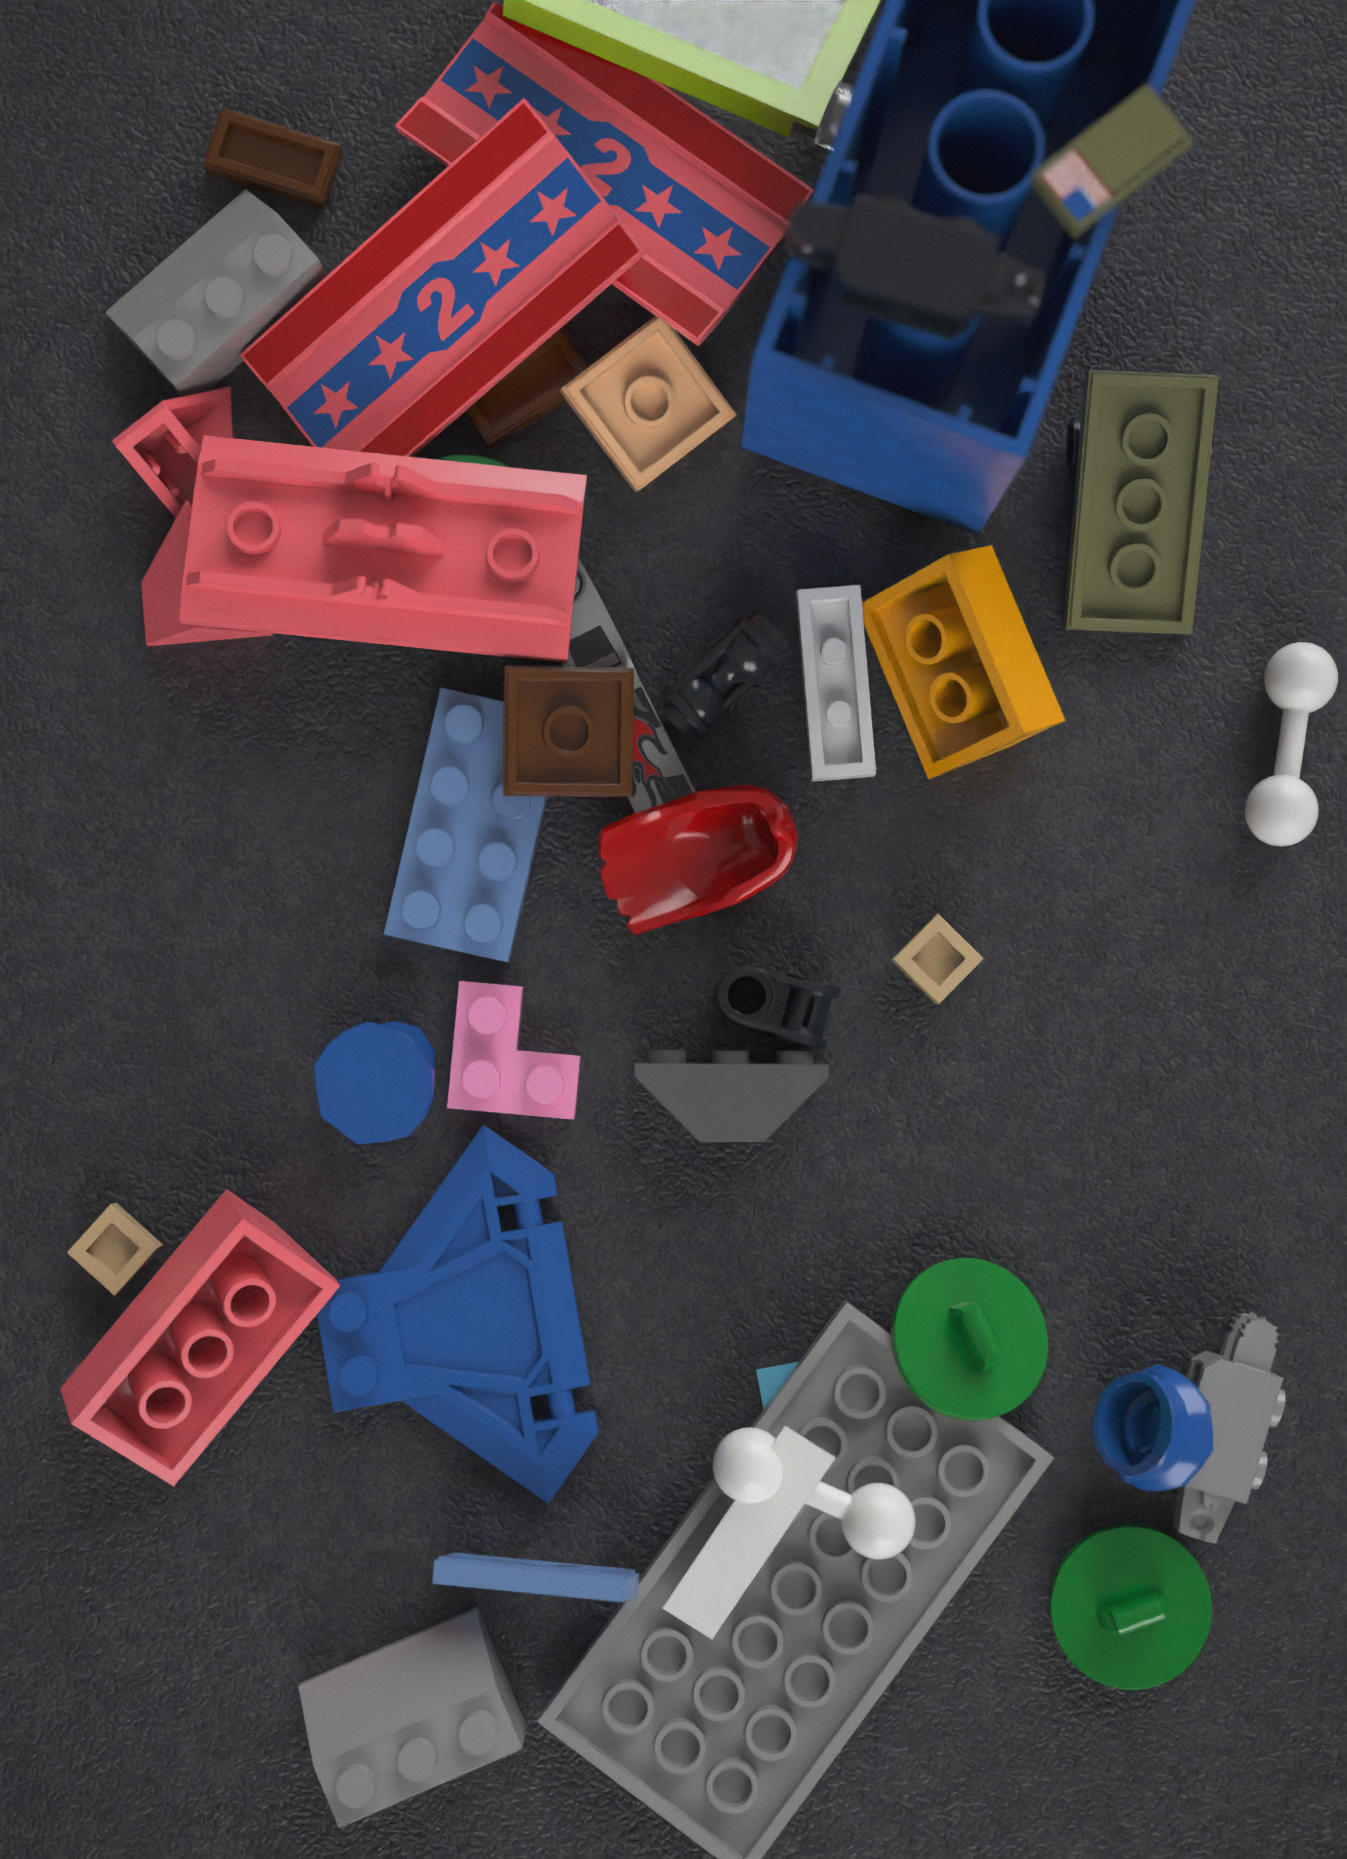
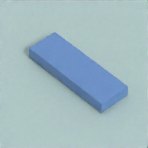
(536, 1577)

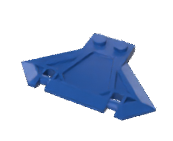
(473, 1322)

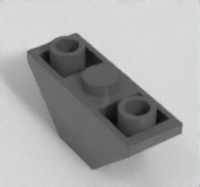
(731, 1095)

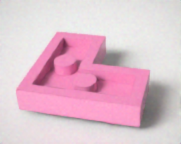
(492, 1072)

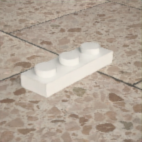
(835, 683)

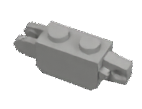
(1243, 1405)

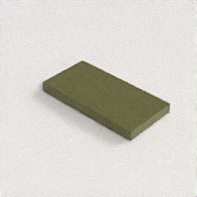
(1139, 501)

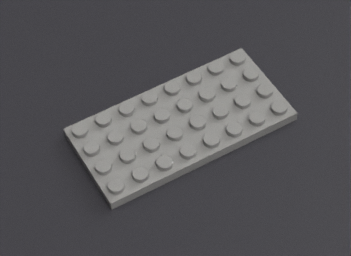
(747, 1722)

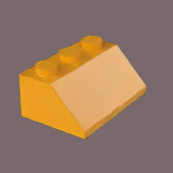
(960, 661)

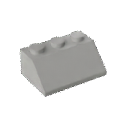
(217, 294)
(410, 1717)

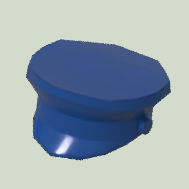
(376, 1081)
(1153, 1428)

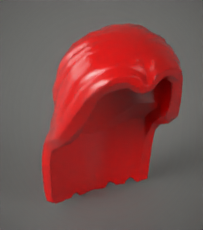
(696, 854)

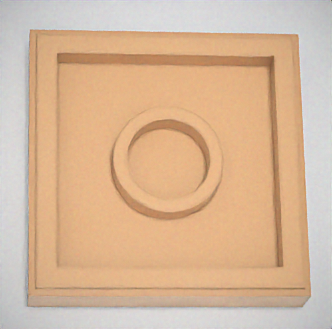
(648, 402)

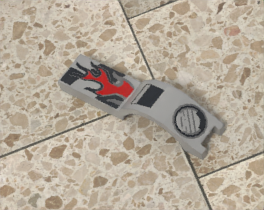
(596, 643)

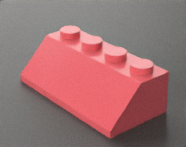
(197, 1339)

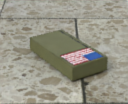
(1110, 161)

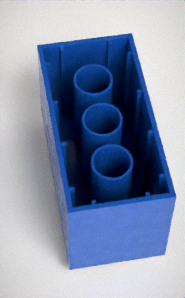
(955, 123)

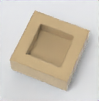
(937, 959)
(115, 1248)

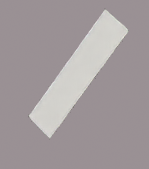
(747, 1538)

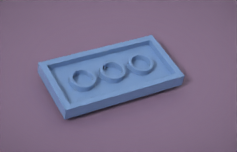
(465, 840)

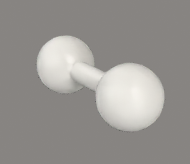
(1299, 682)
(873, 1518)

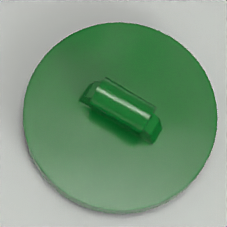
(969, 1339)
(1130, 1607)

